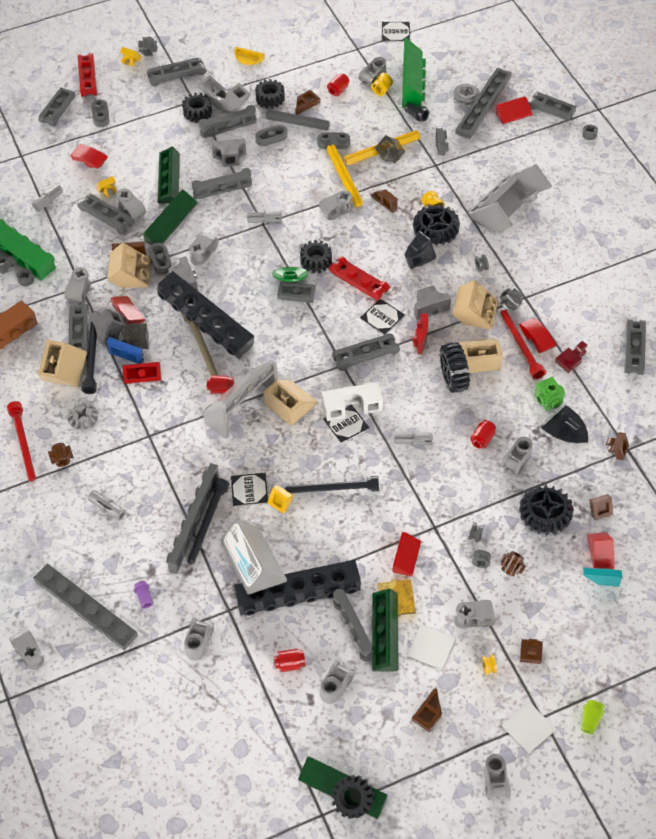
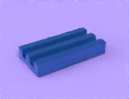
(125, 350)

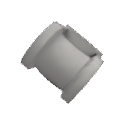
(373, 70)
(130, 204)
(336, 206)
(202, 248)
(78, 285)
(517, 458)
(475, 613)
(198, 635)
(27, 647)
(337, 679)
(497, 781)

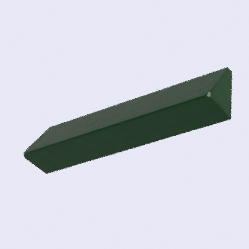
(168, 175)
(170, 218)
(385, 631)
(325, 778)

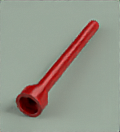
(536, 370)
(15, 411)

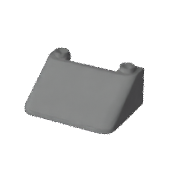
(216, 414)

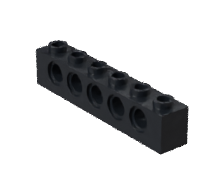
(173, 283)
(304, 579)

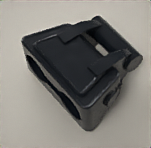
(419, 251)

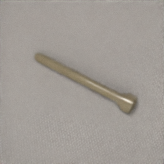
(203, 348)

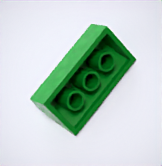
(413, 74)

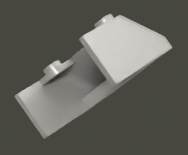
(508, 196)

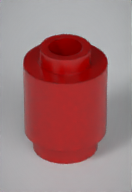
(338, 84)
(219, 383)
(483, 434)
(289, 660)

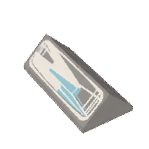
(251, 557)

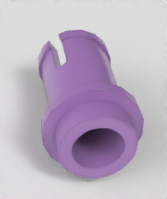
(142, 591)

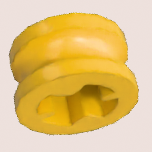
(489, 664)

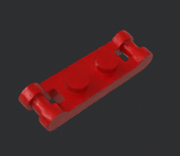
(87, 74)
(358, 278)

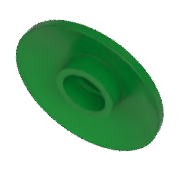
(290, 274)

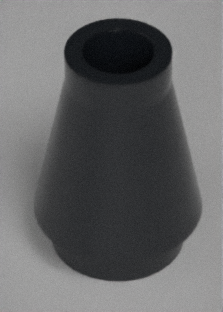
(418, 112)

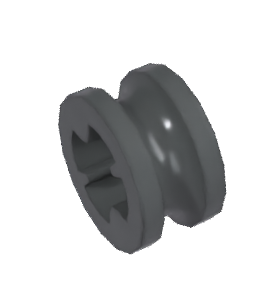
(590, 132)
(481, 262)
(21, 277)
(476, 532)
(481, 558)

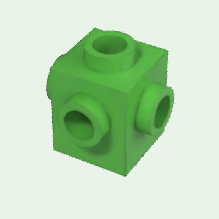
(549, 393)

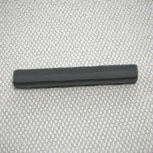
(298, 119)

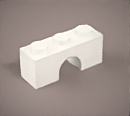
(365, 395)

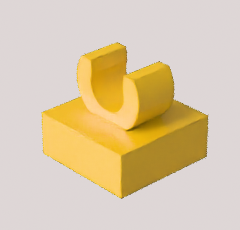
(130, 55)
(106, 184)
(280, 499)

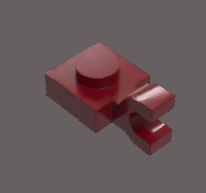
(571, 359)

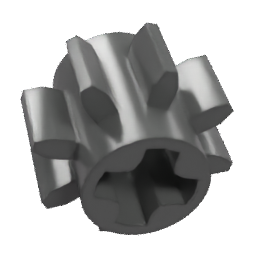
(147, 46)
(511, 299)

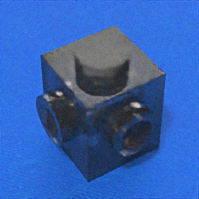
(390, 149)
(136, 335)

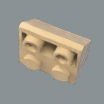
(128, 267)
(475, 305)
(482, 355)
(62, 364)
(288, 400)

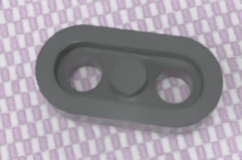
(100, 113)
(271, 135)
(441, 136)
(339, 139)
(160, 258)

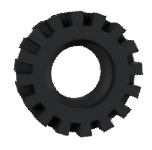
(275, 99)
(197, 101)
(316, 249)
(366, 796)

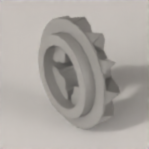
(461, 90)
(83, 422)

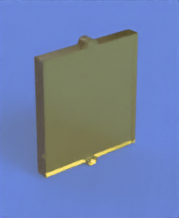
(405, 595)

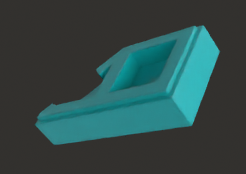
(603, 577)

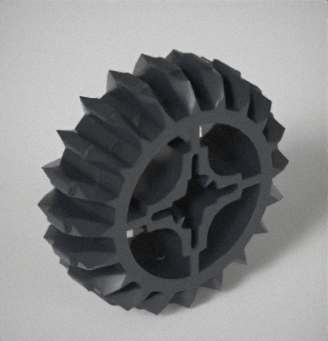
(437, 224)
(454, 367)
(536, 514)

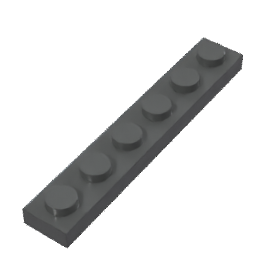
(483, 103)
(189, 524)
(85, 606)

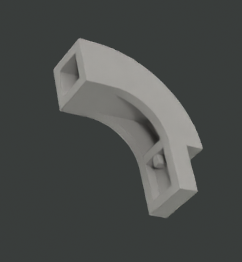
(222, 98)

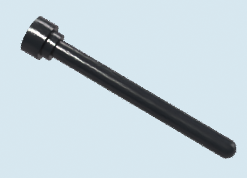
(89, 385)
(371, 484)
(220, 487)

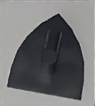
(567, 426)

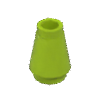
(592, 715)

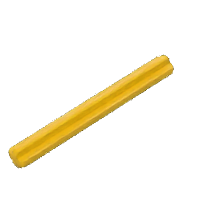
(371, 151)
(344, 175)

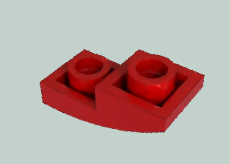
(90, 156)
(538, 334)
(420, 338)

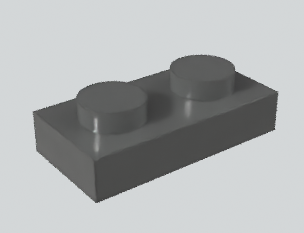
(296, 292)

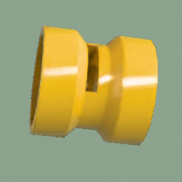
(382, 84)
(431, 198)

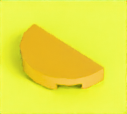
(247, 56)

